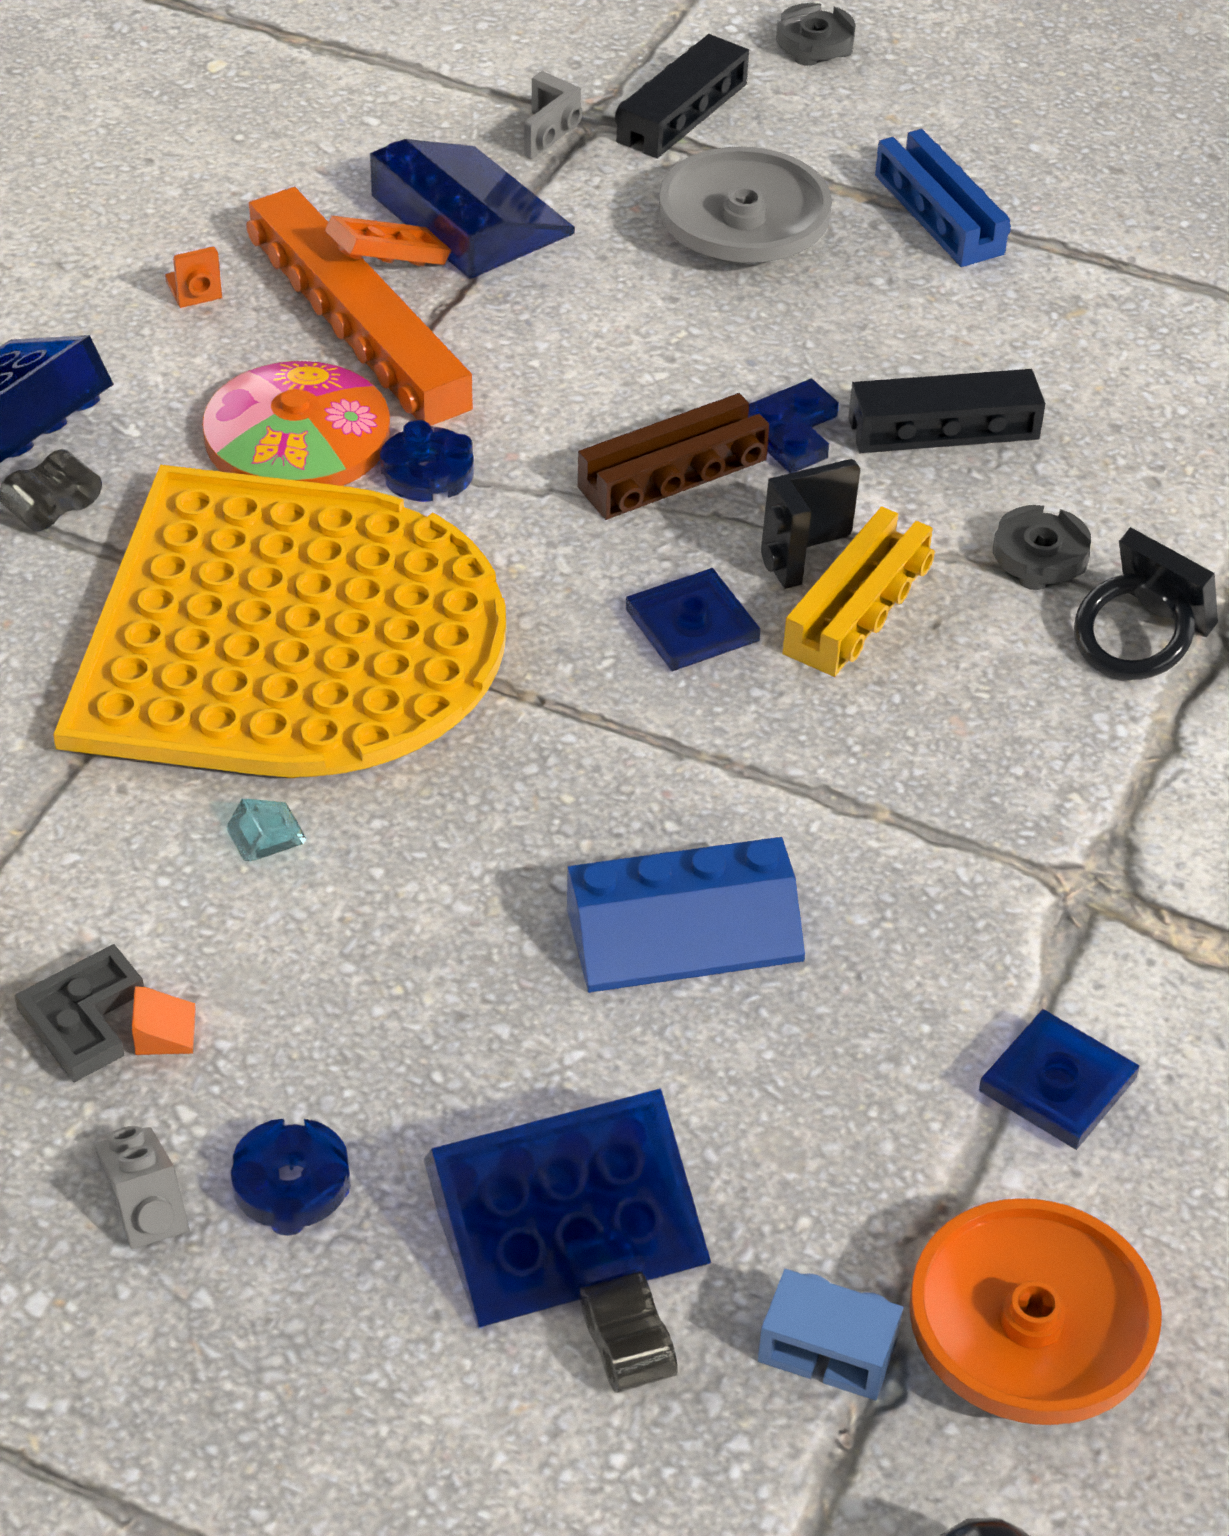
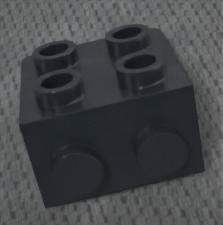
(805, 512)

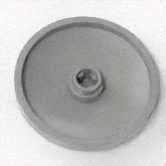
(745, 204)

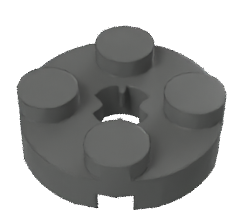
(815, 33)
(1035, 565)

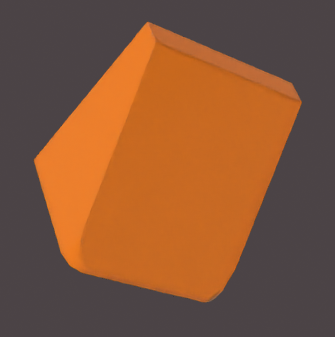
(162, 1023)

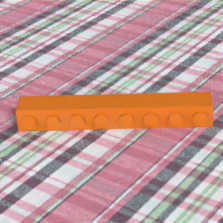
(361, 308)

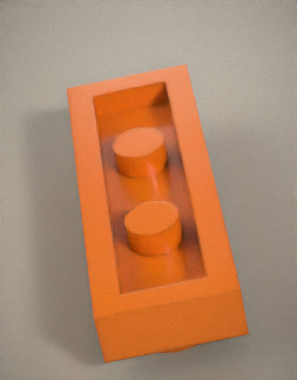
(387, 241)

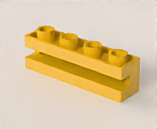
(857, 593)

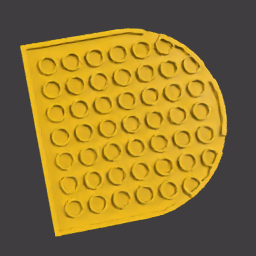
(284, 630)

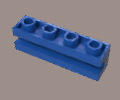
(942, 198)

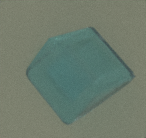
(263, 828)

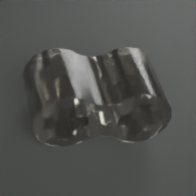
(50, 490)
(628, 1332)

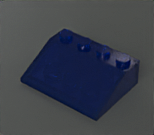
(464, 202)
(44, 385)
(534, 1187)

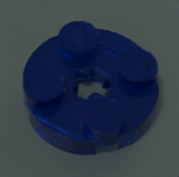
(448, 459)
(296, 1202)

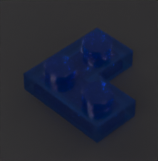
(791, 419)

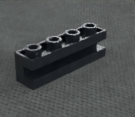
(682, 95)
(946, 410)

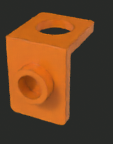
(195, 277)

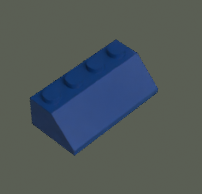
(685, 914)

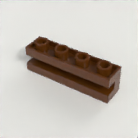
(672, 456)

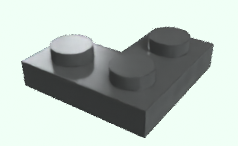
(70, 1008)

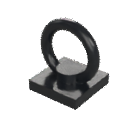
(1164, 585)

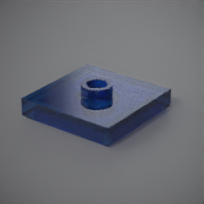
(692, 619)
(1059, 1078)

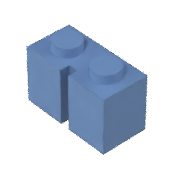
(834, 1321)

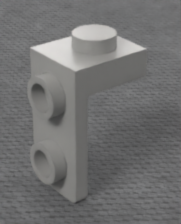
(555, 110)
(143, 1185)

